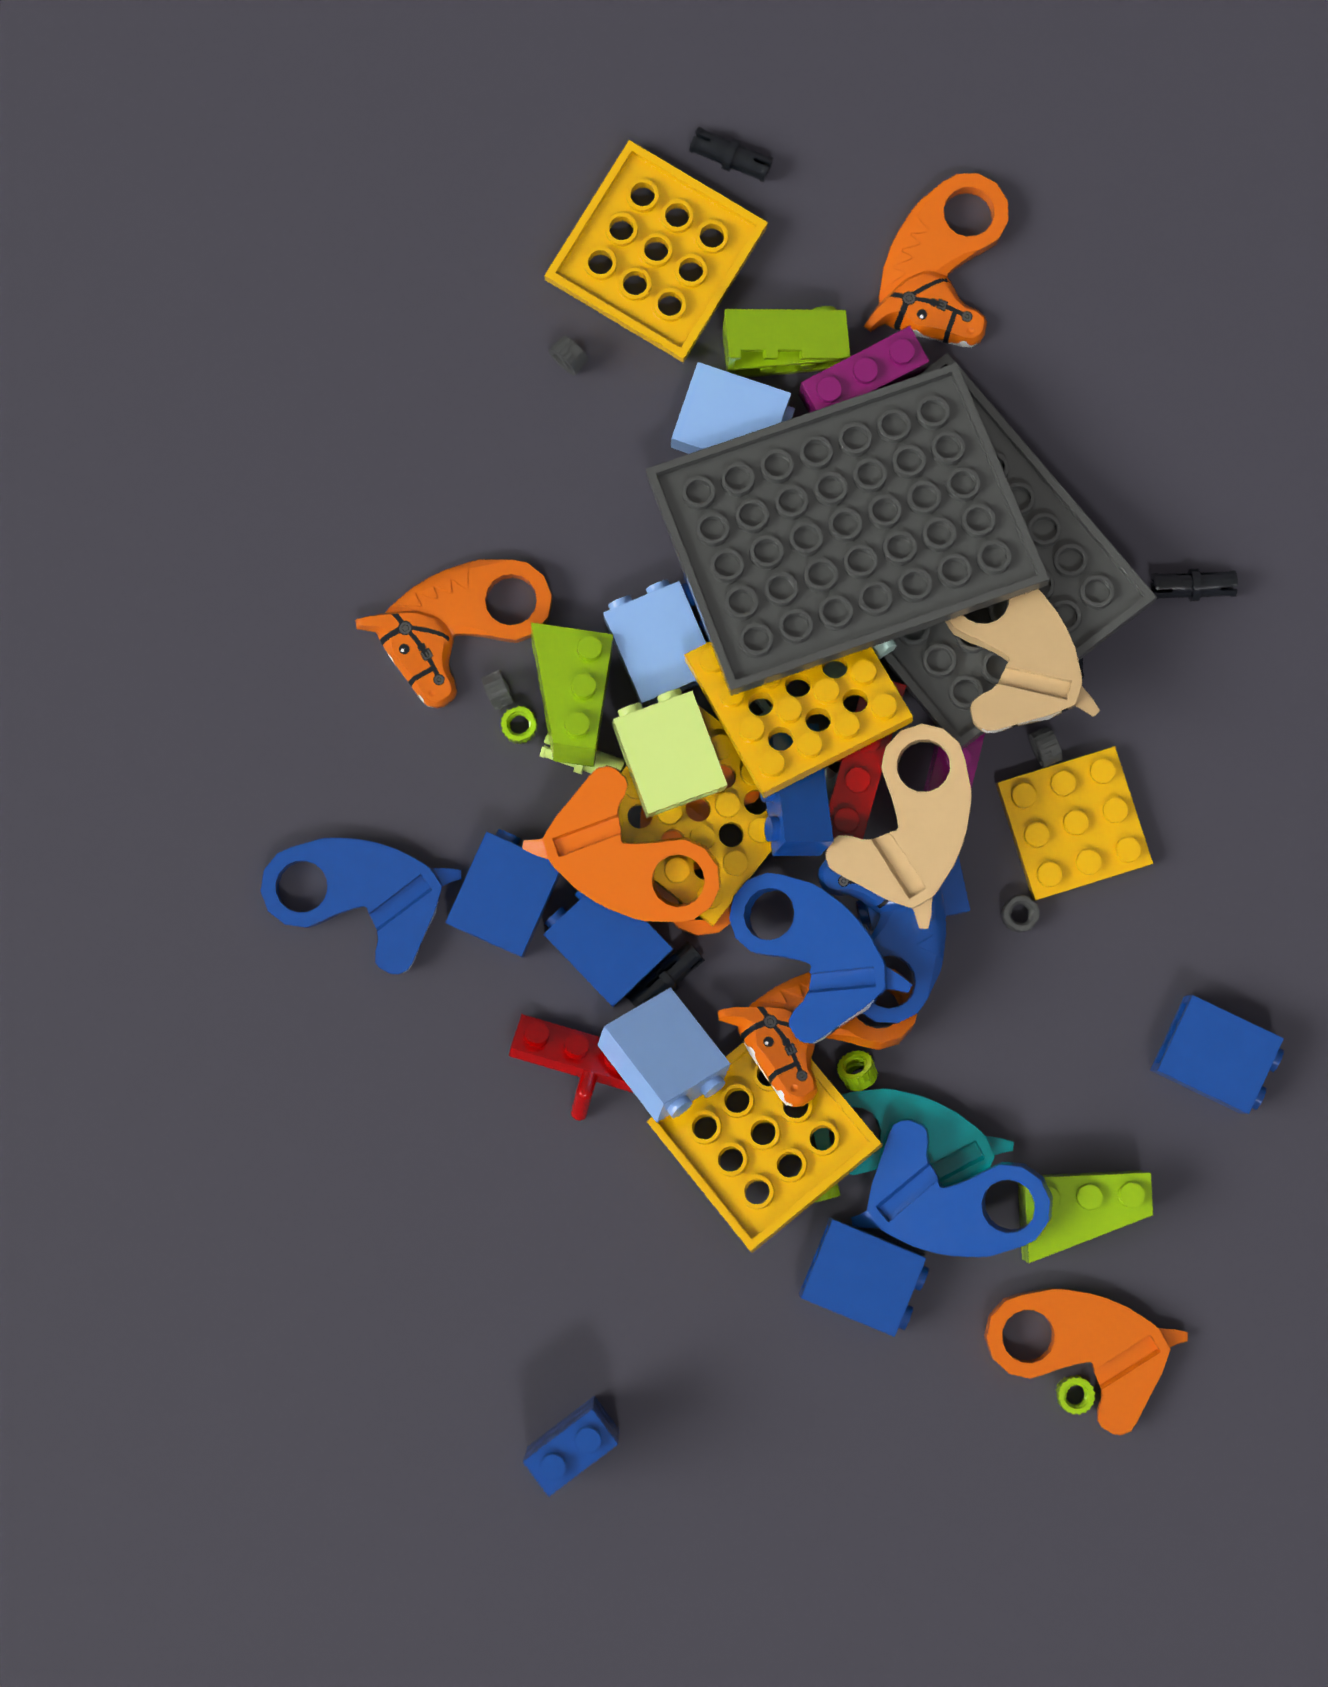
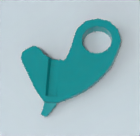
(955, 1145)

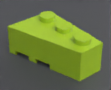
(784, 340)
(573, 687)
(1086, 1208)

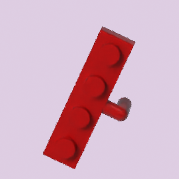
(858, 784)
(567, 1052)

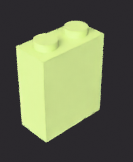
(668, 752)

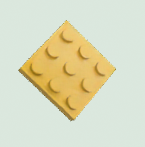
(1074, 823)

